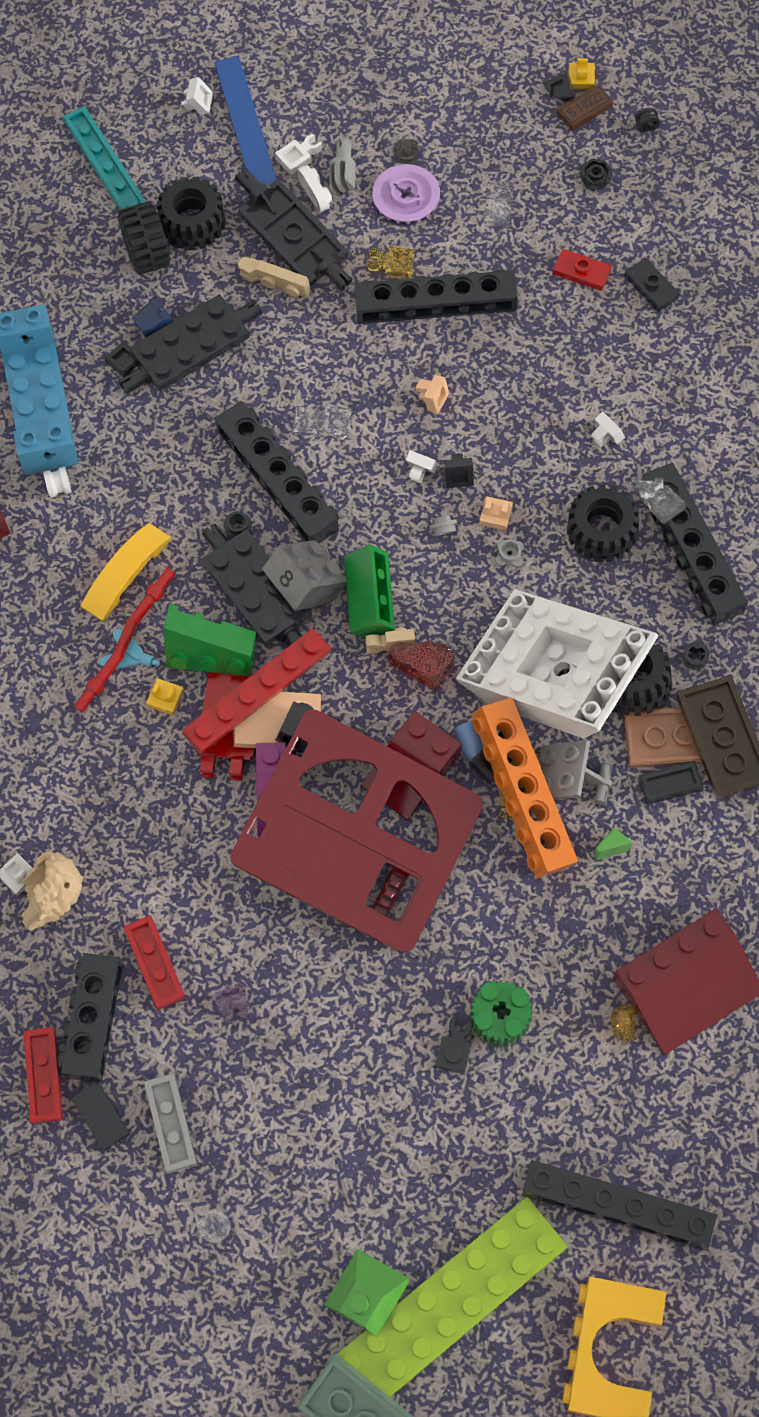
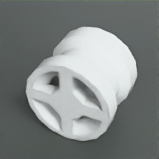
(57, 482)

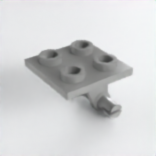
(566, 771)

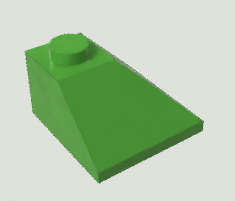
(367, 1292)

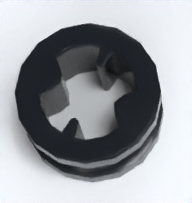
(647, 120)
(696, 647)

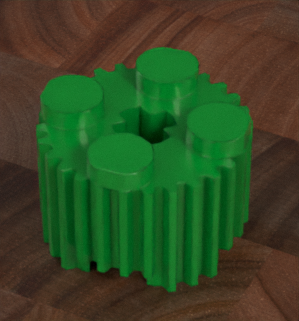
(505, 997)

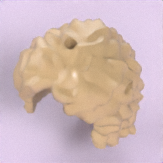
(51, 889)

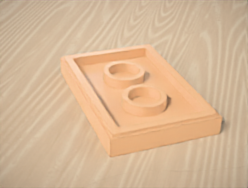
(267, 721)

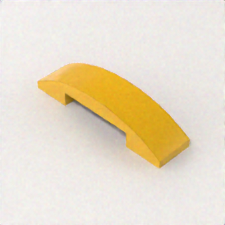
(122, 570)

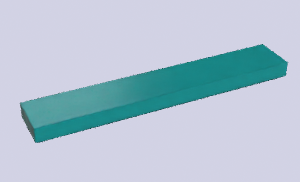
(102, 158)

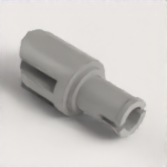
(342, 168)

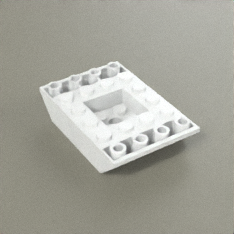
(540, 638)

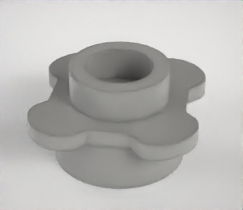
(506, 546)

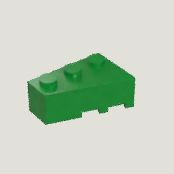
(206, 645)

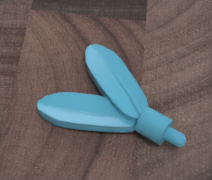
(133, 656)

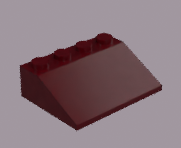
(688, 981)

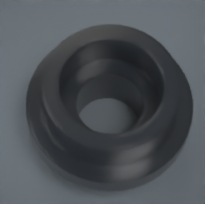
(237, 517)

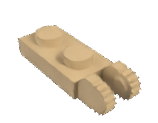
(272, 276)

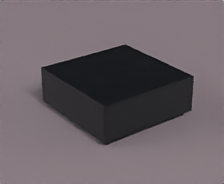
(121, 359)

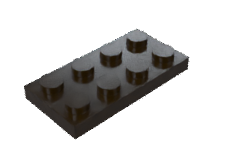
(722, 735)

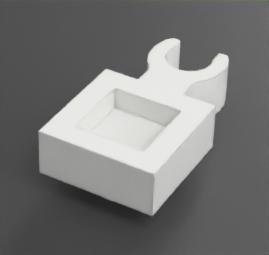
(297, 155)

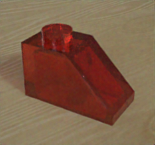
(423, 662)

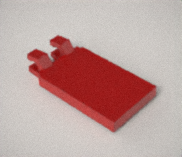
(218, 687)

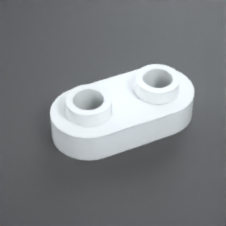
(310, 182)

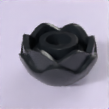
(598, 167)

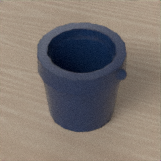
(152, 317)

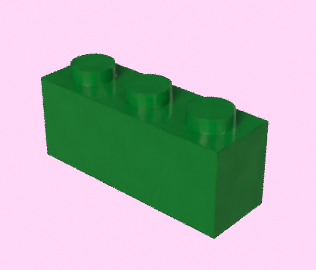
(369, 592)

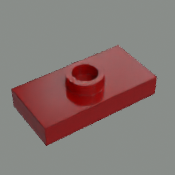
(582, 269)

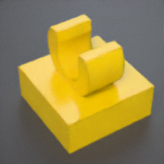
(582, 74)
(165, 696)

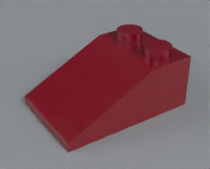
(425, 745)

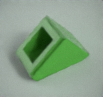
(612, 844)

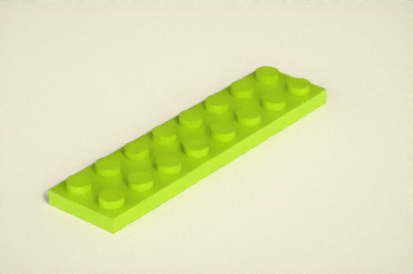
(456, 1298)

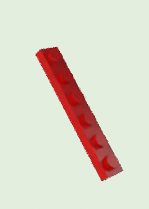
(256, 691)

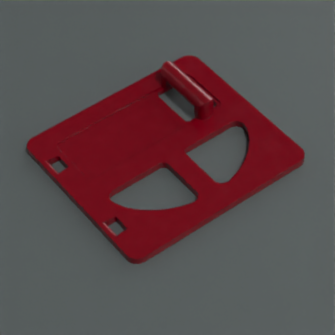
(336, 855)

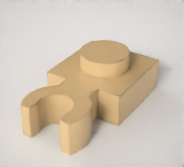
(395, 638)

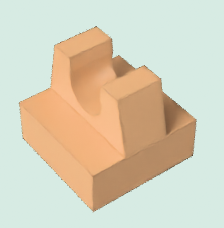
(433, 393)
(496, 513)

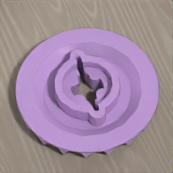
(404, 178)

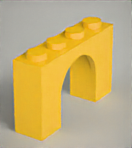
(604, 1303)

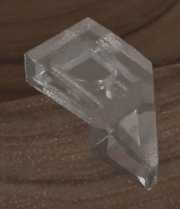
(658, 498)

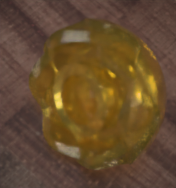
(623, 1023)

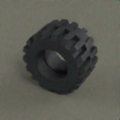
(196, 229)
(144, 238)
(603, 543)
(652, 690)

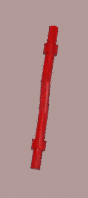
(96, 685)

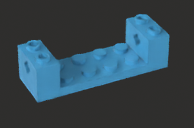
(36, 391)

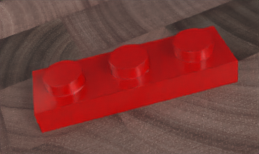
(154, 962)
(43, 1075)

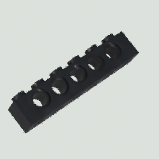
(425, 306)
(240, 419)
(707, 553)
(619, 1205)

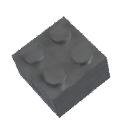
(304, 574)

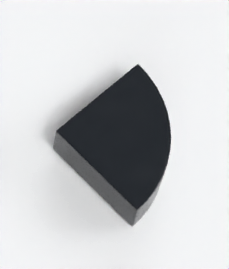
(560, 87)

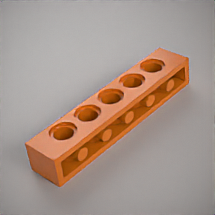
(527, 772)

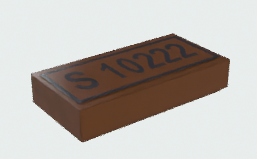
(584, 107)

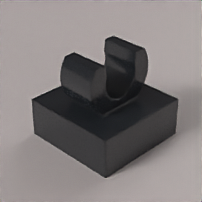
(458, 471)

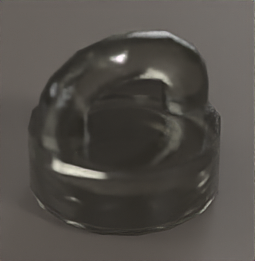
(405, 151)

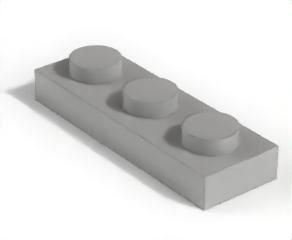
(170, 1123)

